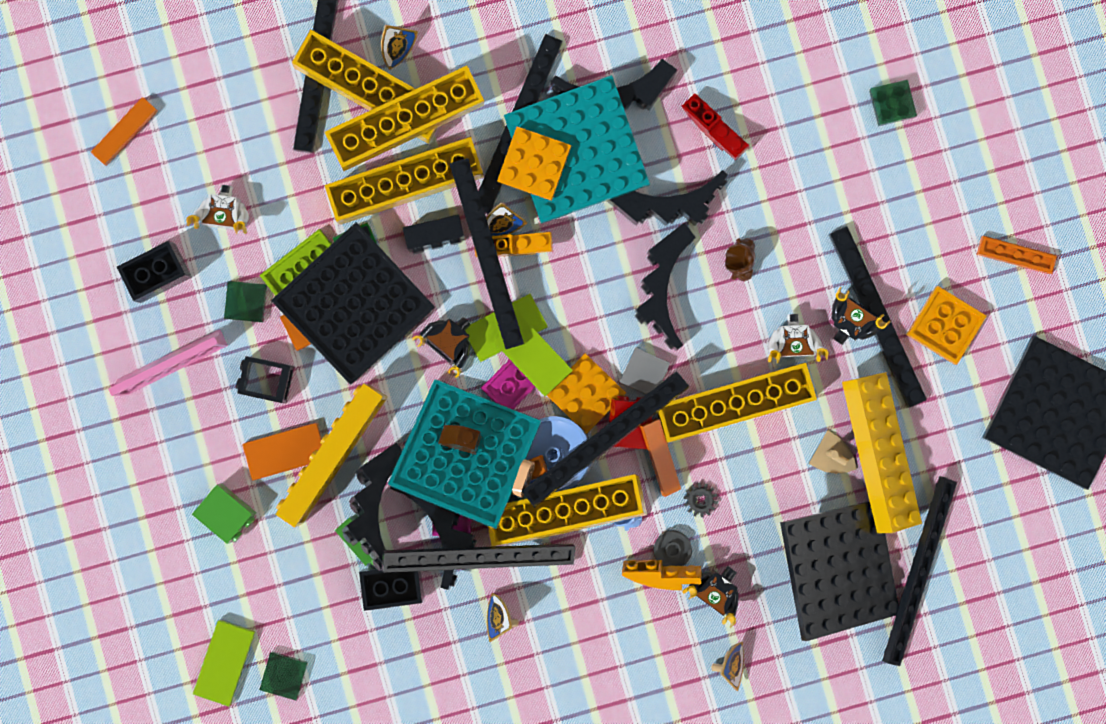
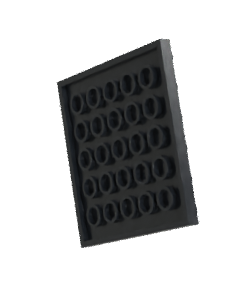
(353, 303)
(1054, 413)
(838, 570)

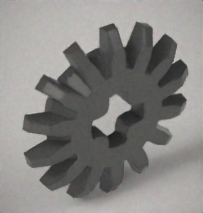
(708, 500)

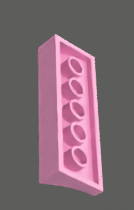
(169, 364)

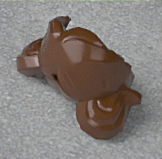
(741, 259)

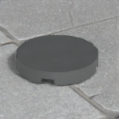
(672, 548)

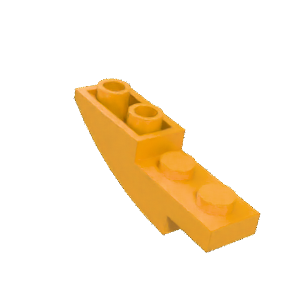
(522, 244)
(656, 575)

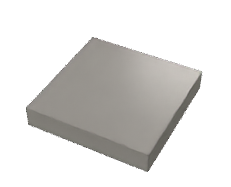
(644, 371)

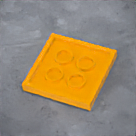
(534, 163)
(946, 325)
(586, 393)

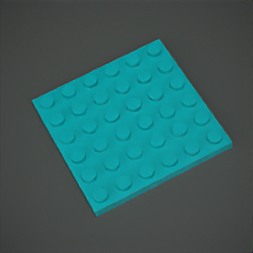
(603, 149)
(459, 480)

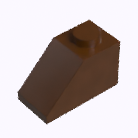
(460, 438)

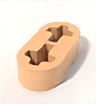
(523, 477)

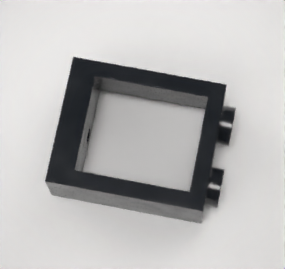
(284, 382)

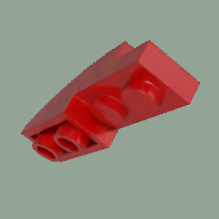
(714, 128)

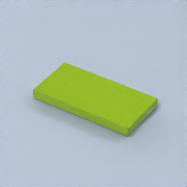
(295, 261)
(487, 328)
(536, 359)
(224, 662)

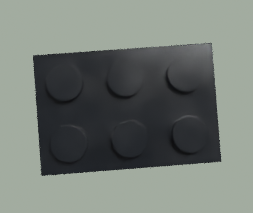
(154, 272)
(390, 588)

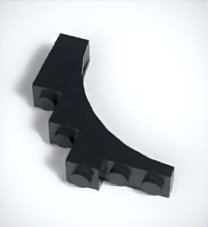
(643, 91)
(664, 208)
(656, 283)
(366, 503)
(450, 538)

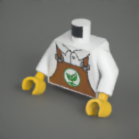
(221, 212)
(795, 341)

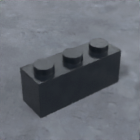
(434, 234)

